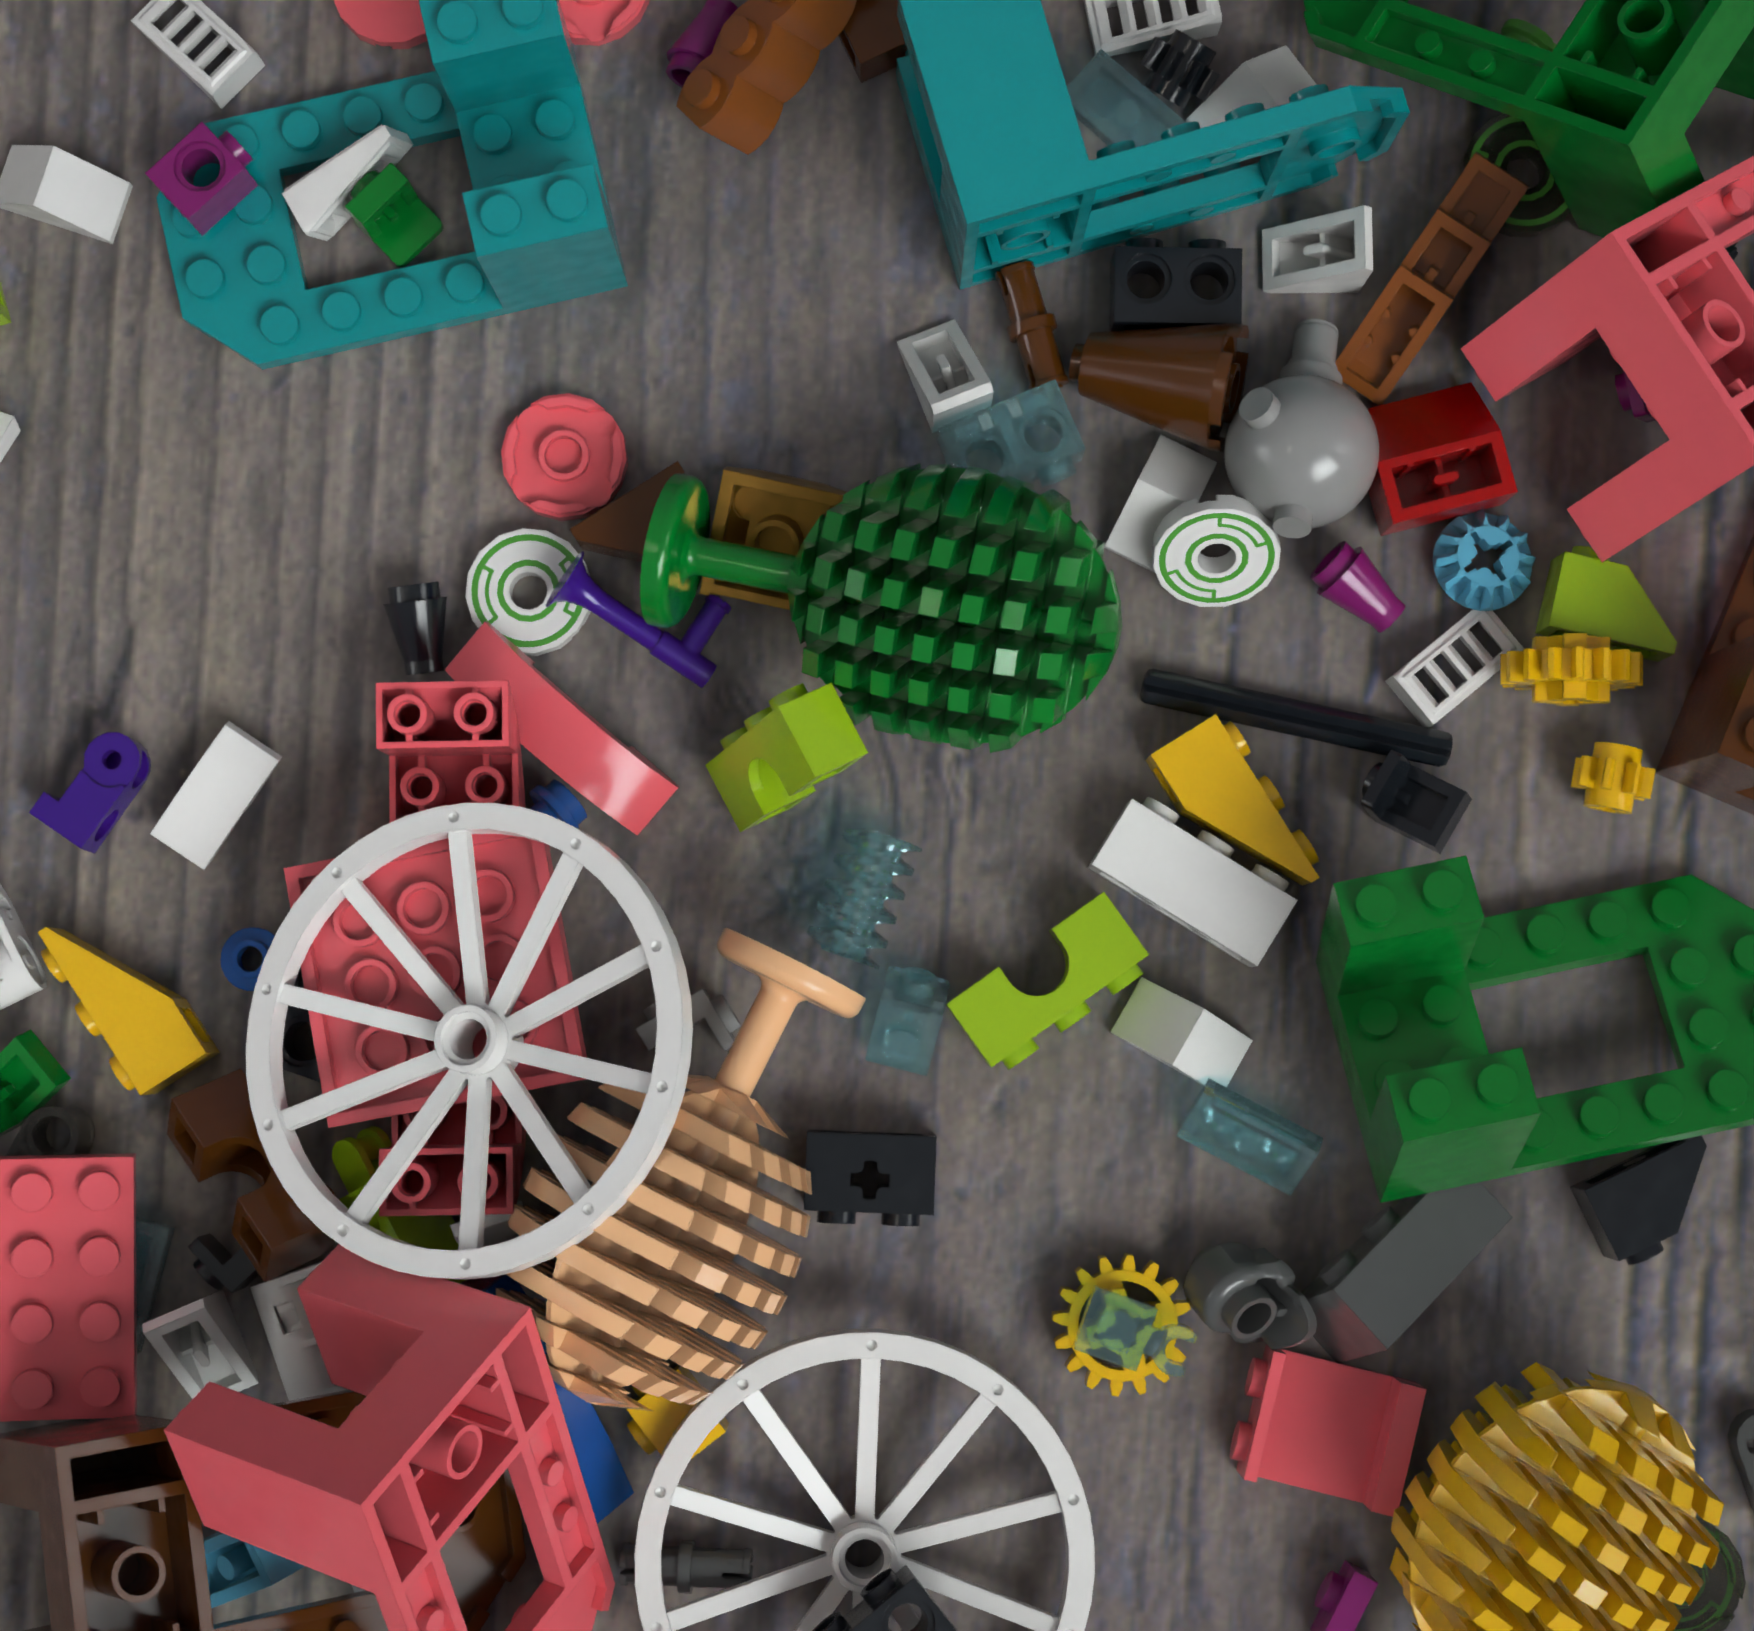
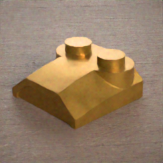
(767, 514)

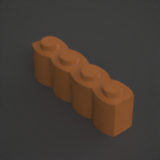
(758, 66)

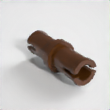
(1031, 324)

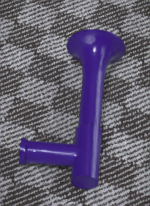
(680, 655)

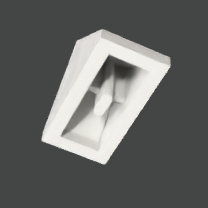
(1262, 79)
(63, 191)
(1319, 253)
(945, 374)
(1167, 480)
(1180, 1034)
(203, 1345)

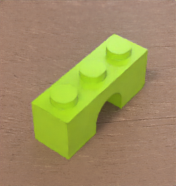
(784, 754)
(1097, 954)

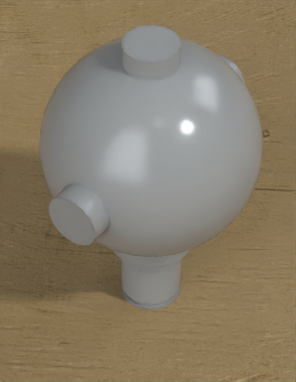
(1303, 441)

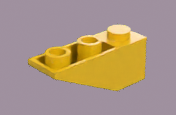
(1218, 791)
(143, 1022)

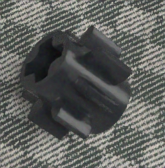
(1180, 68)

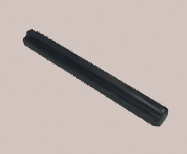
(1295, 717)

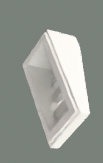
(1198, 26)
(229, 75)
(321, 195)
(1418, 698)

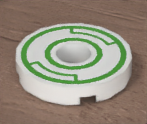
(501, 567)
(1220, 579)

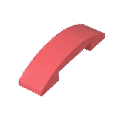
(566, 735)

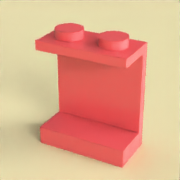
(1328, 1428)

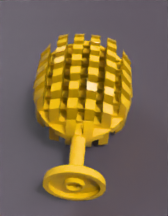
(1557, 1514)

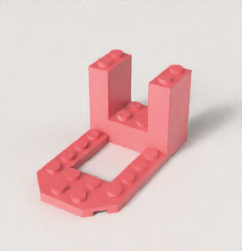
(1679, 330)
(448, 1406)

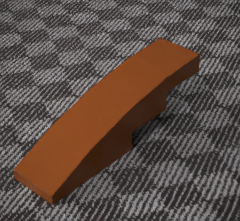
(1429, 278)

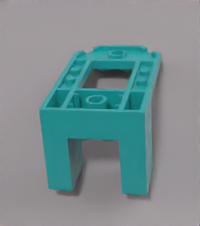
(1014, 164)
(533, 212)

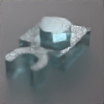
(1122, 1331)

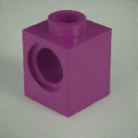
(210, 203)

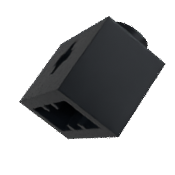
(904, 1156)

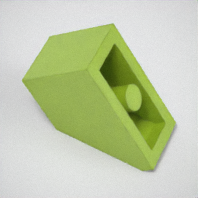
(1602, 602)

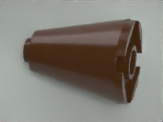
(1167, 377)

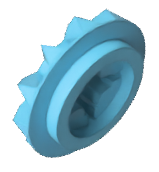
(1481, 588)

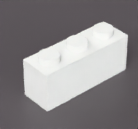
(1194, 881)

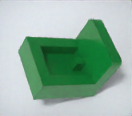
(393, 215)
(27, 1079)

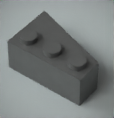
(1400, 1268)

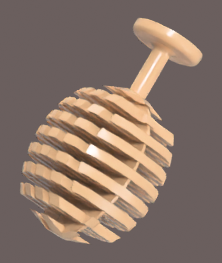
(656, 1263)

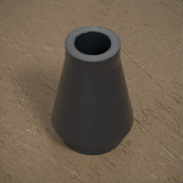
(418, 625)

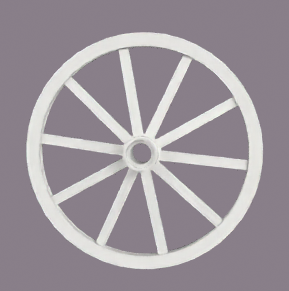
(455, 1036)
(869, 1347)

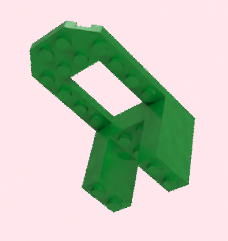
(1599, 105)
(1446, 1112)

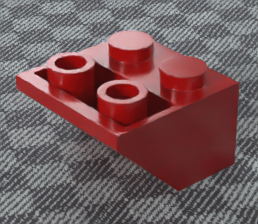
(1437, 459)

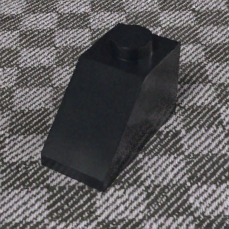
(1641, 1199)

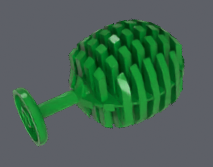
(923, 597)

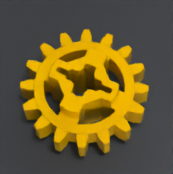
(1571, 669)
(1112, 1279)

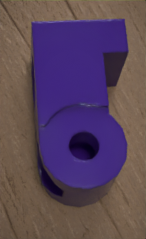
(99, 794)

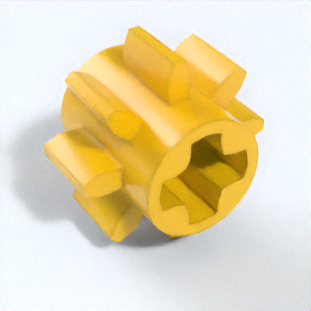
(1613, 778)

